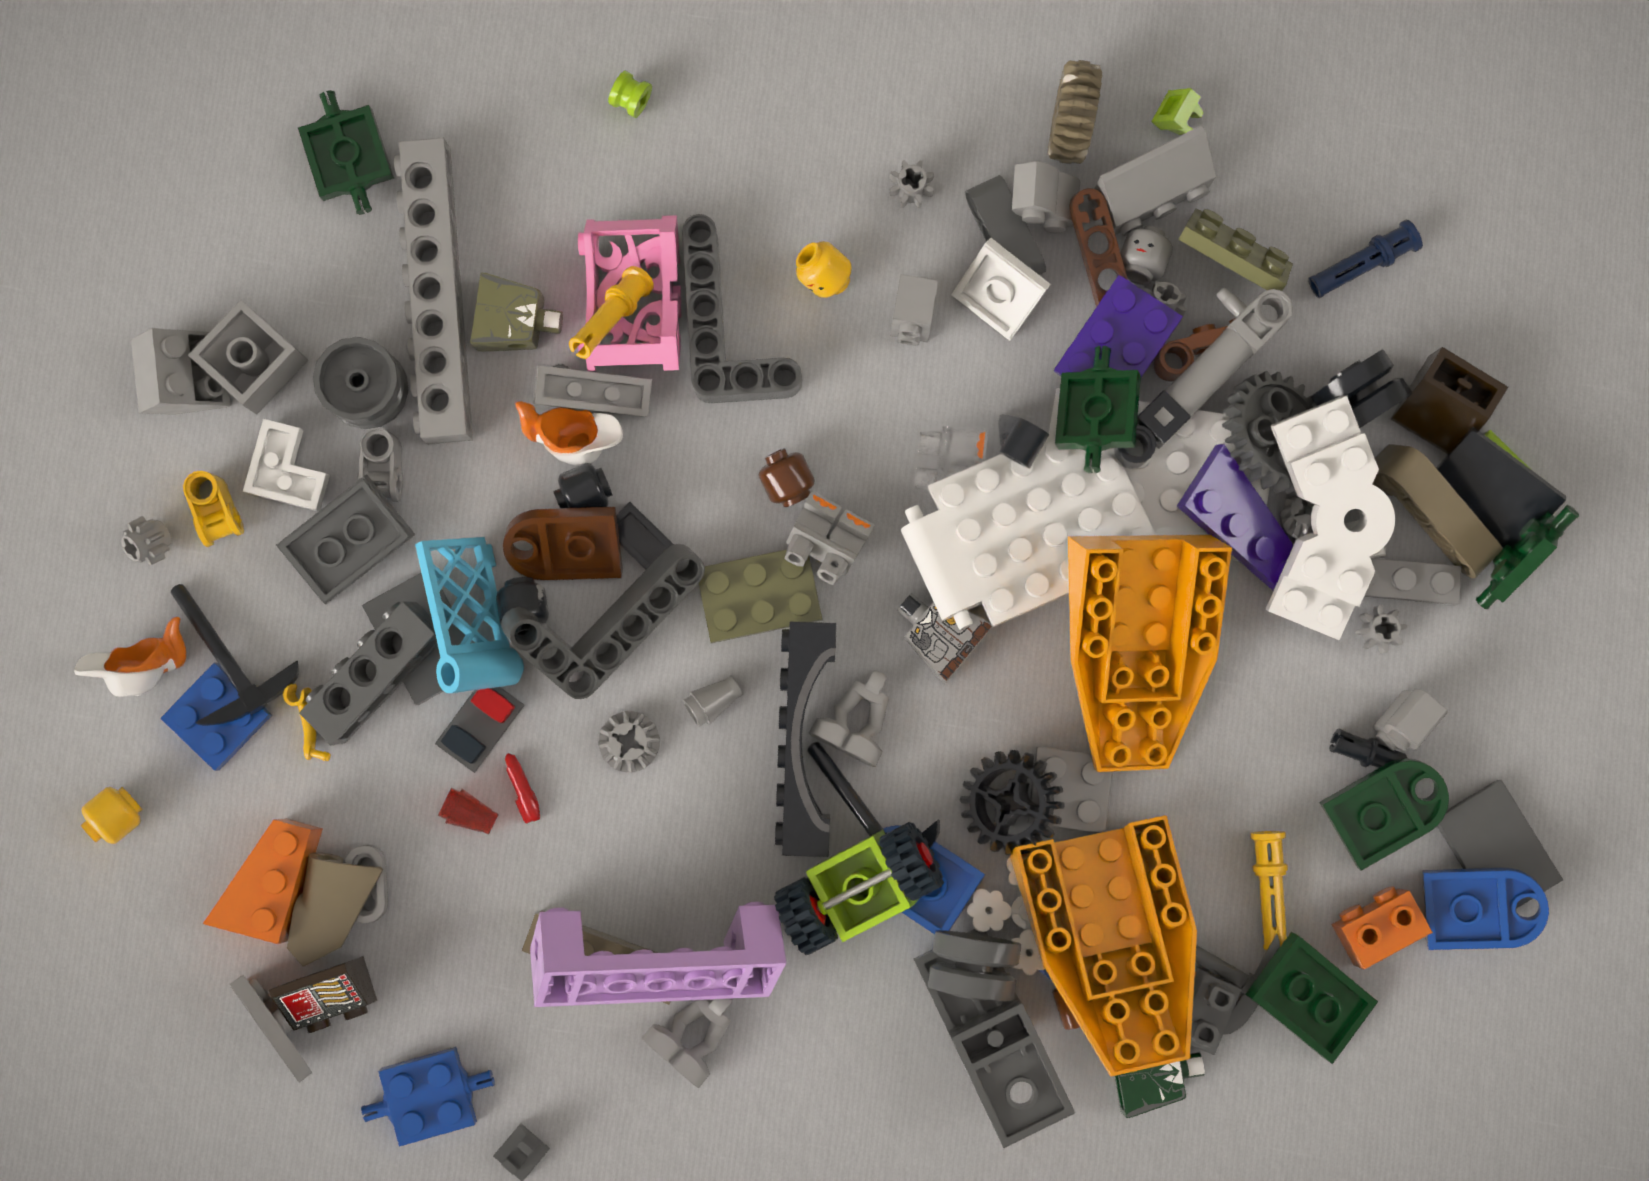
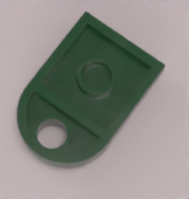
(1384, 812)

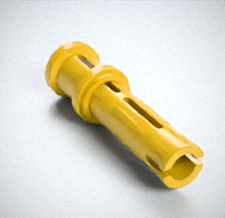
(619, 302)
(1276, 868)

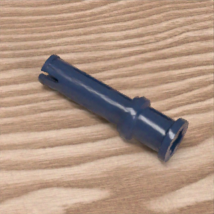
(1383, 254)

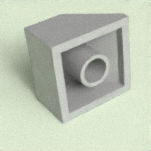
(248, 357)

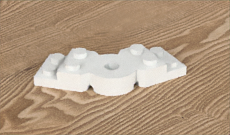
(1335, 471)

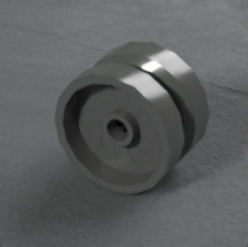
(341, 371)
(974, 973)

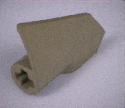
(328, 905)

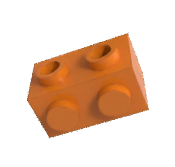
(1381, 927)

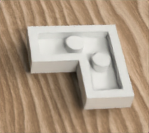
(274, 473)

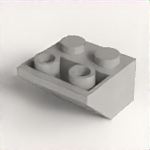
(170, 379)

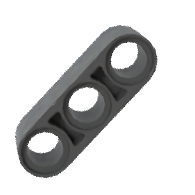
(993, 212)

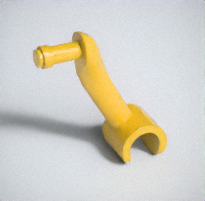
(310, 733)

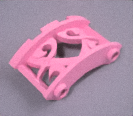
(658, 342)

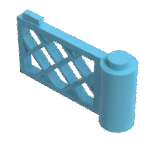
(469, 664)

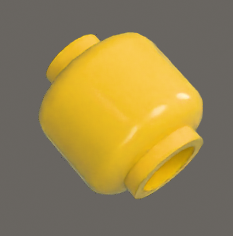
(823, 269)
(111, 815)

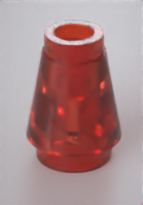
(467, 812)

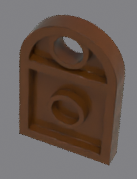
(565, 544)

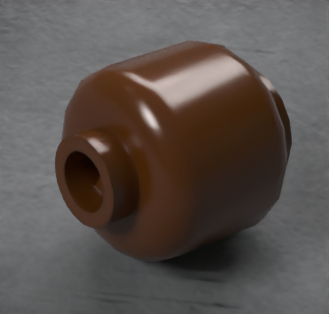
(786, 477)

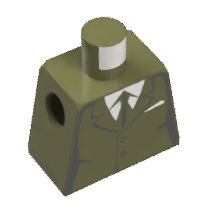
(510, 316)

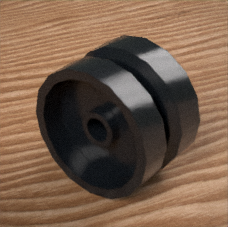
(1363, 393)

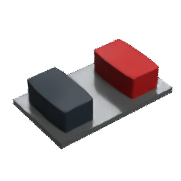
(479, 726)

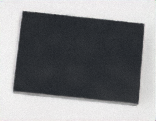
(1498, 486)

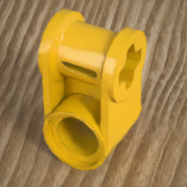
(214, 515)

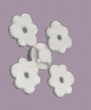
(1002, 911)

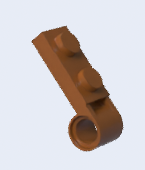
(1186, 349)

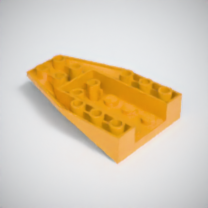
(1143, 640)
(1116, 939)

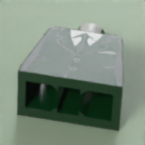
(1156, 1086)

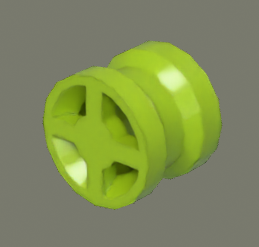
(630, 94)

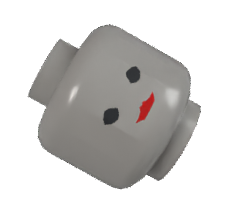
(1146, 254)

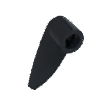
(1020, 439)

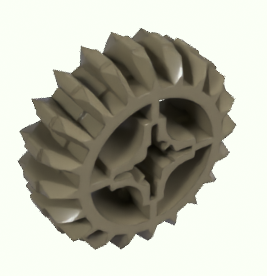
(1075, 112)

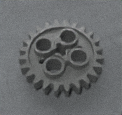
(1253, 408)

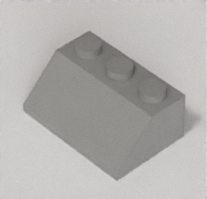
(1158, 181)

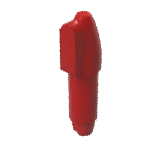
(526, 800)

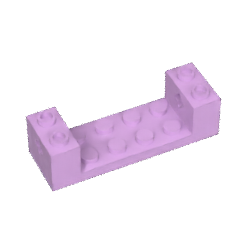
(741, 969)

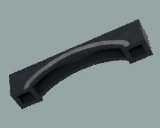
(804, 826)

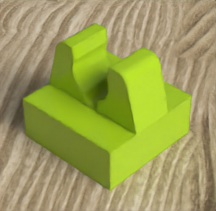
(1177, 109)

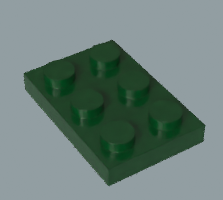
(1311, 997)

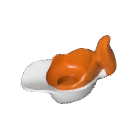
(569, 433)
(137, 667)

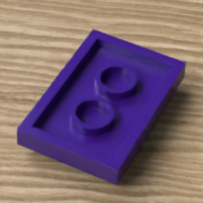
(1129, 324)

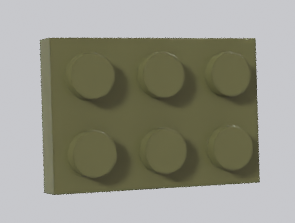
(1236, 250)
(757, 596)

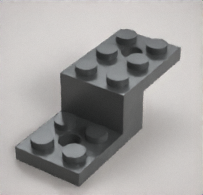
(998, 1051)

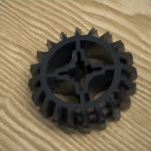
(1018, 789)

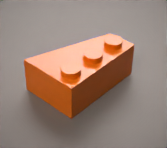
(268, 883)

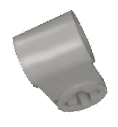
(384, 468)

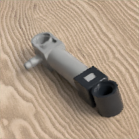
(1208, 372)

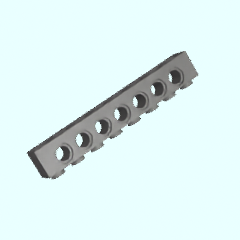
(414, 161)

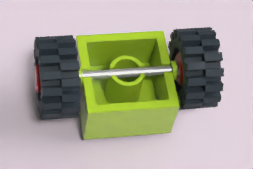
(858, 888)

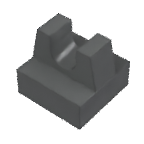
(521, 1152)

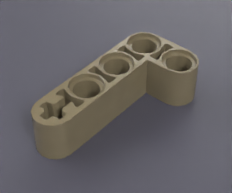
(1436, 508)

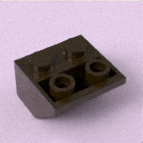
(1448, 400)

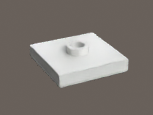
(1000, 289)

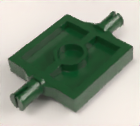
(345, 152)
(1098, 409)
(1517, 563)

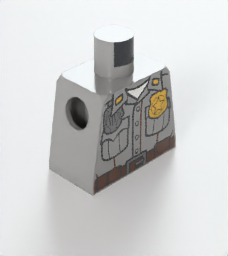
(938, 641)

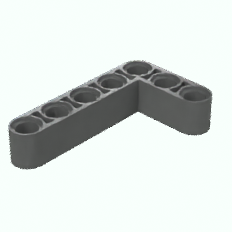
(712, 327)
(608, 627)

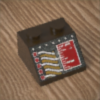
(324, 995)

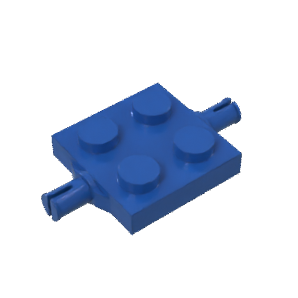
(427, 1096)

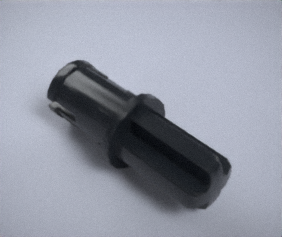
(1363, 750)

